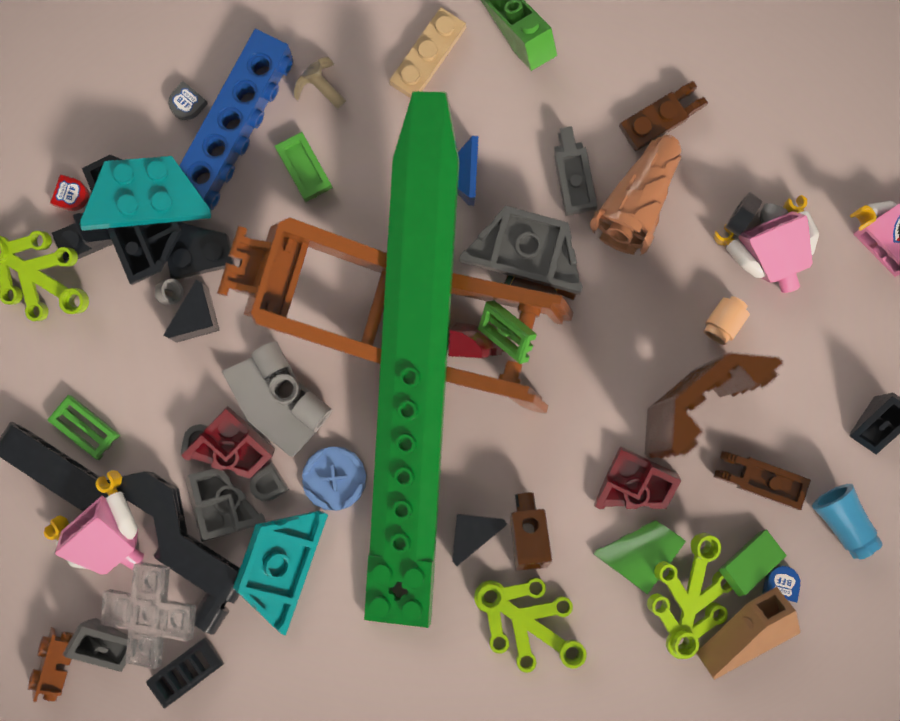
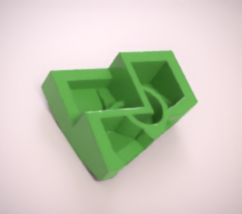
(639, 553)

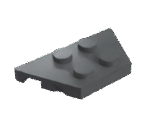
(528, 249)

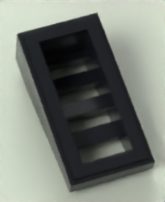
(161, 690)

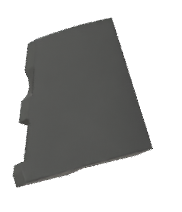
(219, 505)

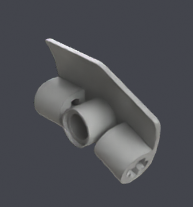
(256, 387)

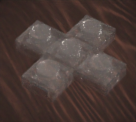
(148, 615)

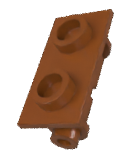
(49, 679)

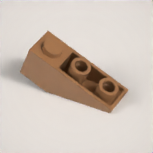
(749, 633)

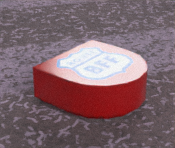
(70, 194)

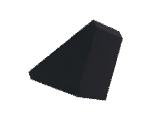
(195, 315)
(878, 423)
(472, 533)

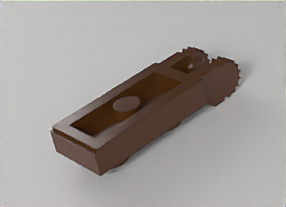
(660, 117)
(766, 481)

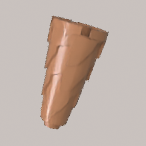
(635, 204)

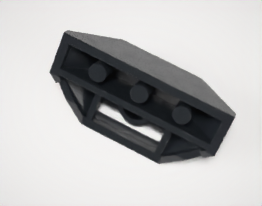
(139, 247)

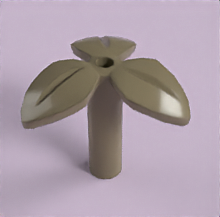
(313, 76)

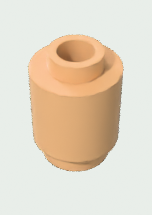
(726, 320)

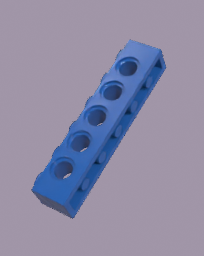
(259, 52)

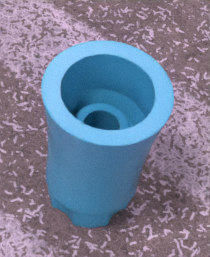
(848, 521)

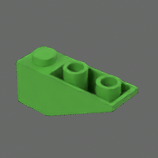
(524, 31)

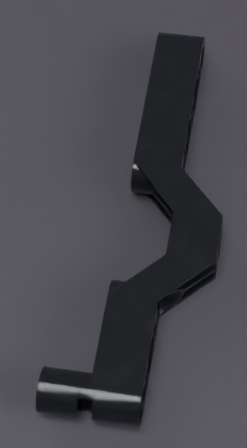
(149, 493)

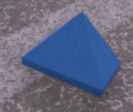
(468, 171)

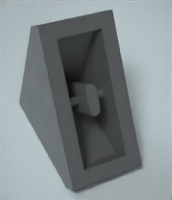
(98, 645)

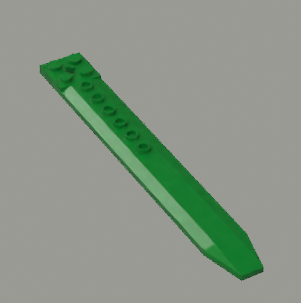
(413, 364)

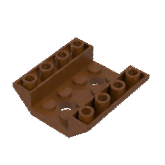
(669, 425)

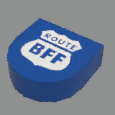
(785, 580)

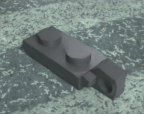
(574, 174)

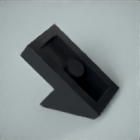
(81, 241)

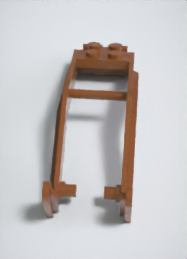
(273, 267)

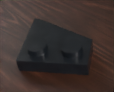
(199, 252)

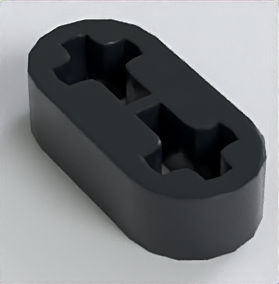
(743, 214)

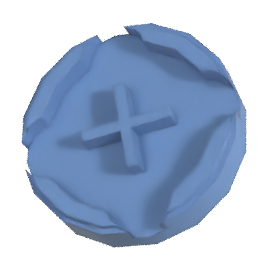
(334, 478)

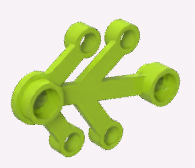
(30, 273)
(691, 600)
(524, 620)

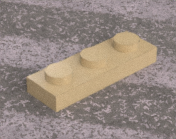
(428, 53)

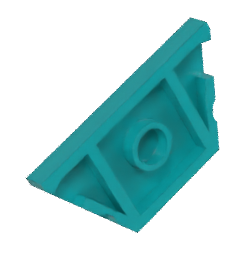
(142, 194)
(278, 565)

